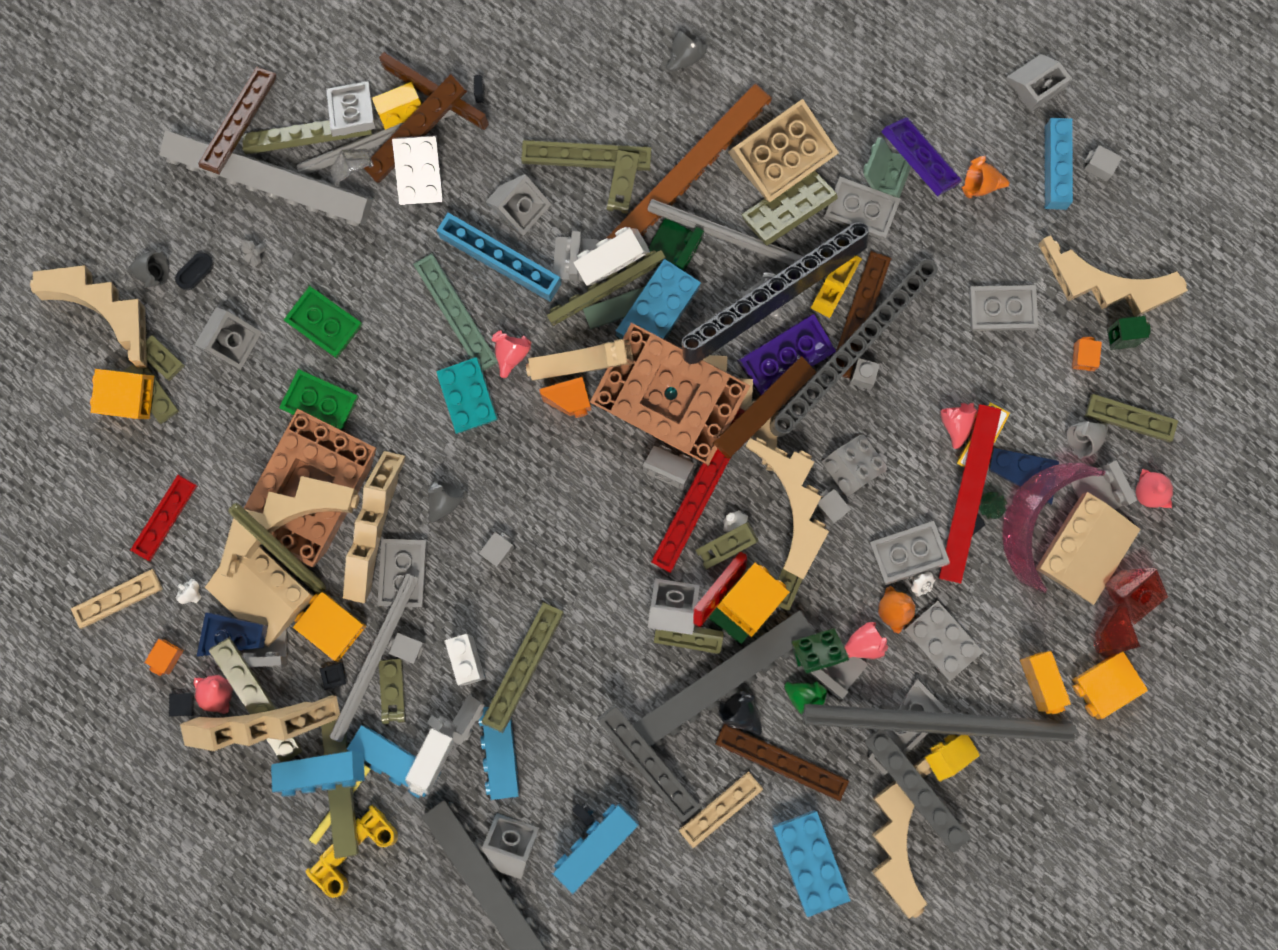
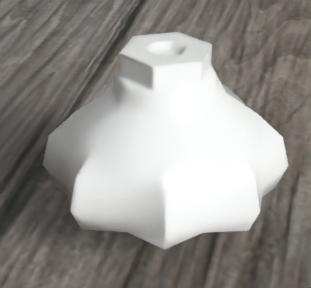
(734, 520)
(922, 583)
(188, 592)

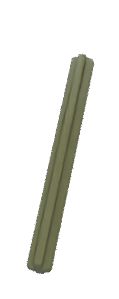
(276, 548)

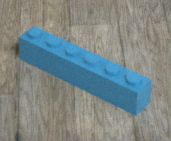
(499, 257)

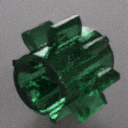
(992, 505)

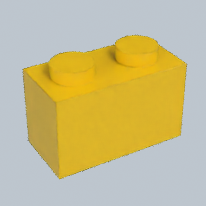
(397, 105)
(951, 756)

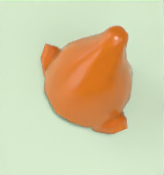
(983, 179)
(896, 609)

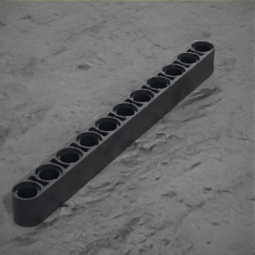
(774, 293)

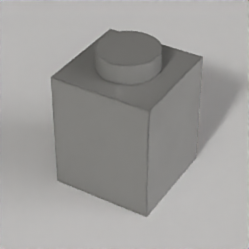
(1102, 163)
(864, 374)
(832, 506)
(497, 549)
(406, 648)

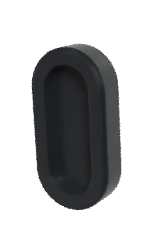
(194, 271)

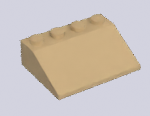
(784, 151)
(1088, 547)
(261, 593)

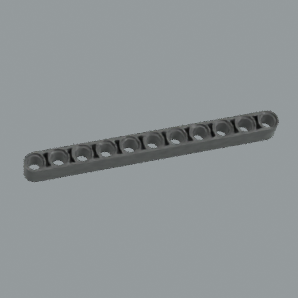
(862, 341)

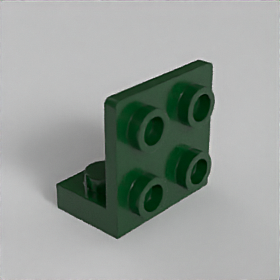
(677, 243)
(819, 651)

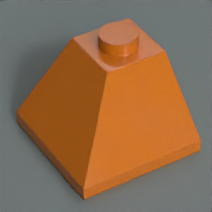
(568, 397)

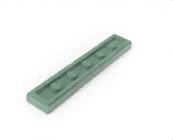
(455, 311)

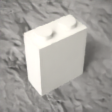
(465, 659)
(429, 762)

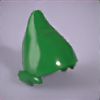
(805, 694)

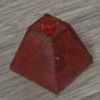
(1138, 589)
(1115, 632)

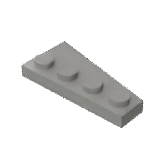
(917, 699)

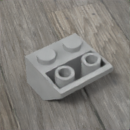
(1039, 81)

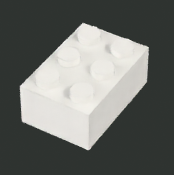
(611, 255)

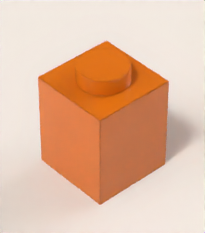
(1086, 354)
(163, 657)

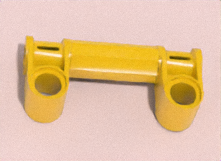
(326, 870)

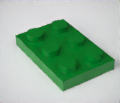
(323, 322)
(319, 400)

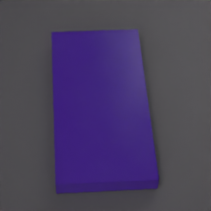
(921, 156)

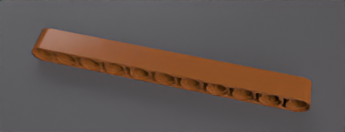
(698, 158)

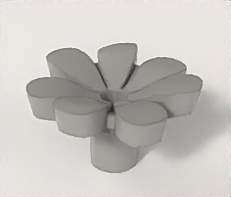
(252, 251)

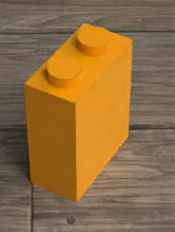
(122, 394)
(753, 599)
(329, 626)
(1045, 682)
(1109, 685)

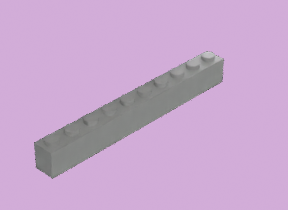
(272, 179)

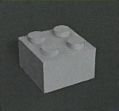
(673, 606)

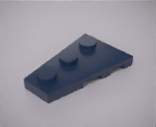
(1017, 466)
(244, 634)

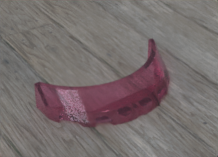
(1024, 511)

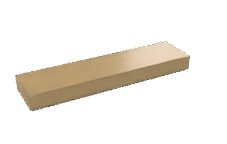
(116, 599)
(720, 809)

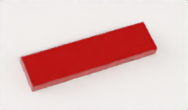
(163, 518)
(719, 589)

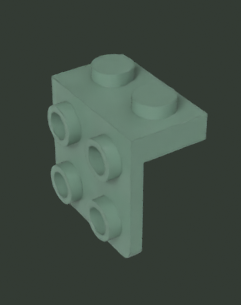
(886, 170)

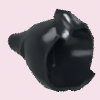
(741, 713)

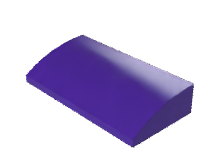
(778, 354)

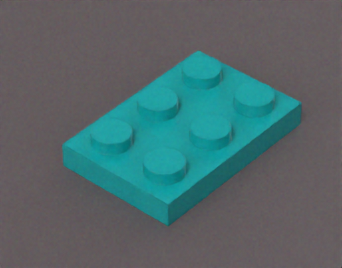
(467, 395)

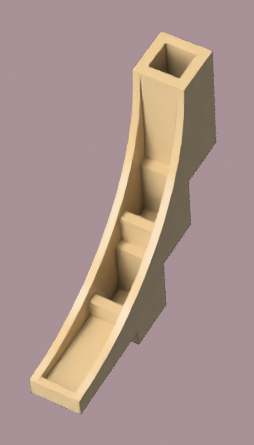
(792, 472)

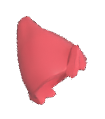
(509, 351)
(959, 422)
(1154, 490)
(866, 643)
(213, 693)

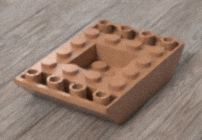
(692, 420)
(320, 453)

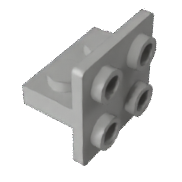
(566, 253)

